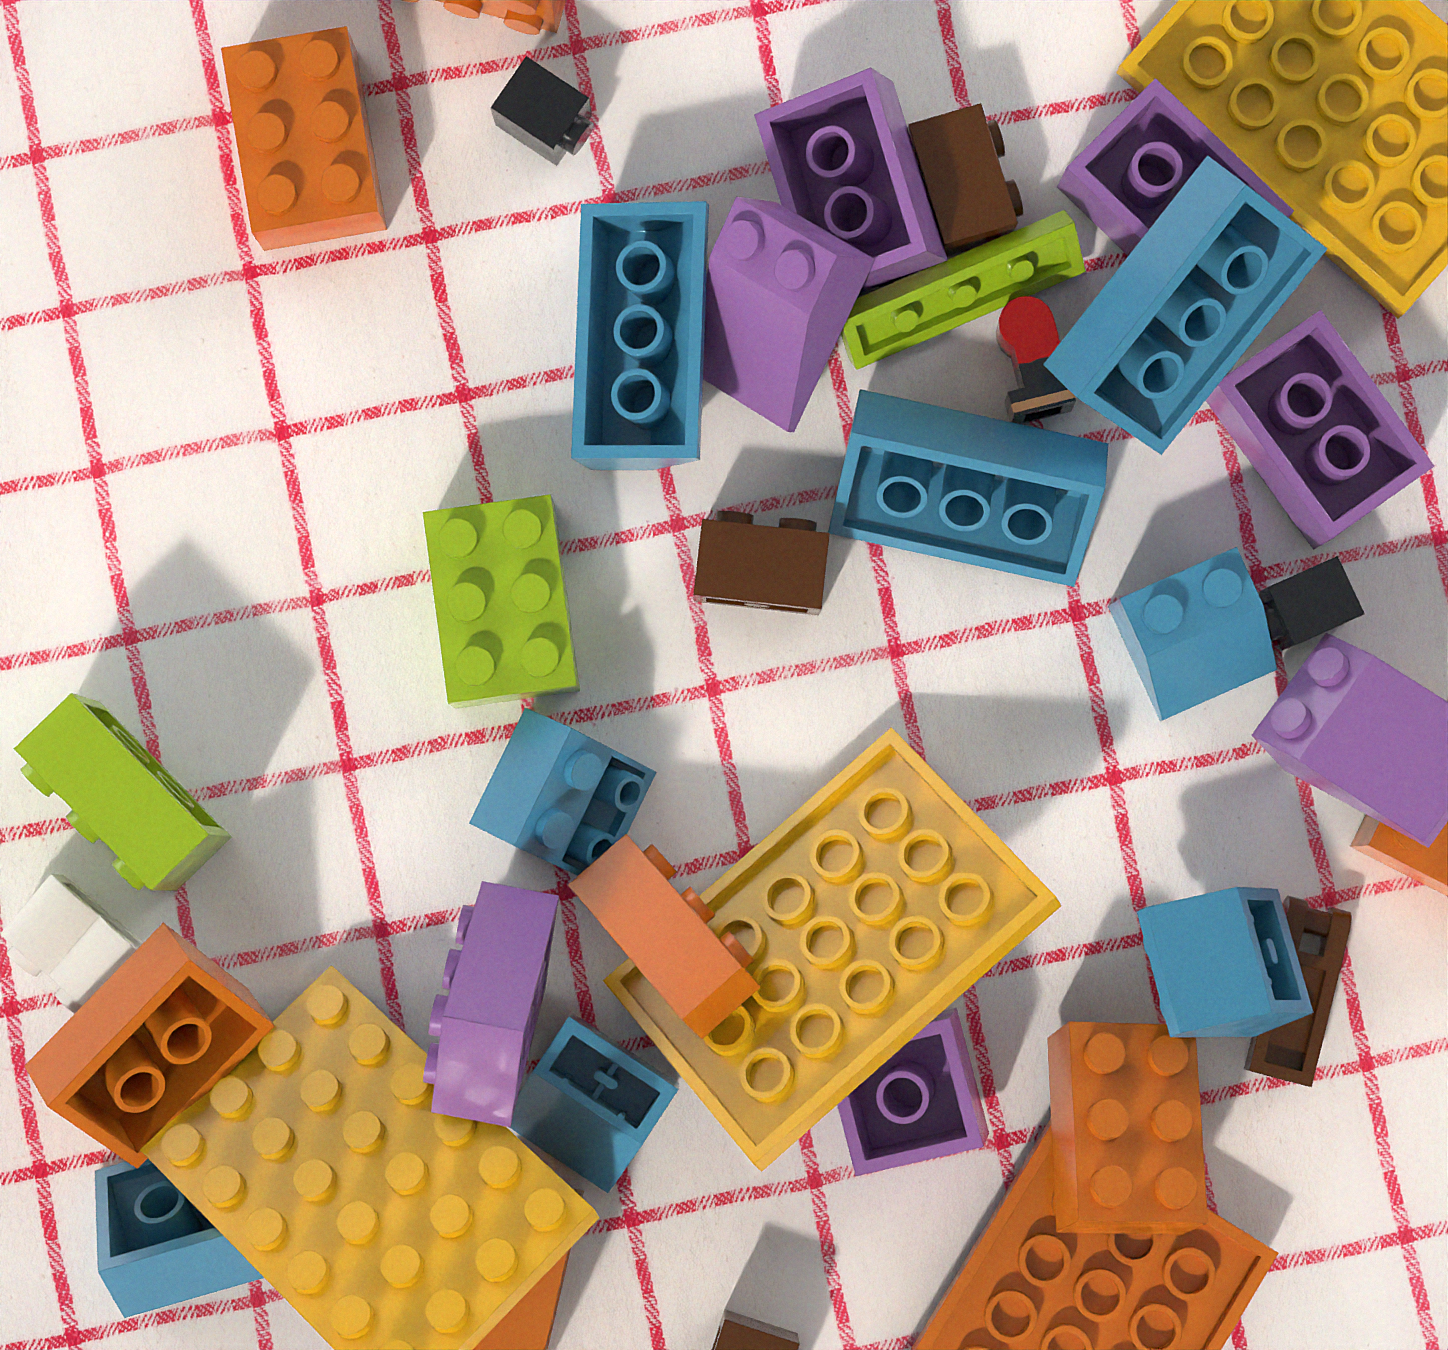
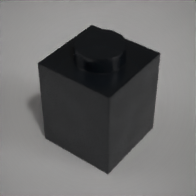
(543, 112)
(1309, 603)

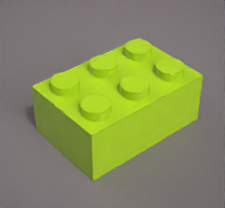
(501, 601)
(120, 795)

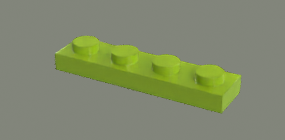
(962, 289)

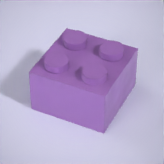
(916, 1103)

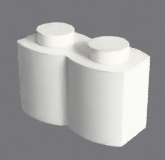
(68, 940)

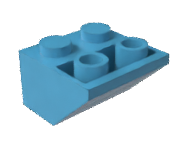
(561, 794)
(1224, 963)
(591, 1103)

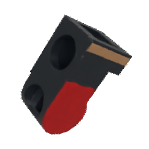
(1029, 337)

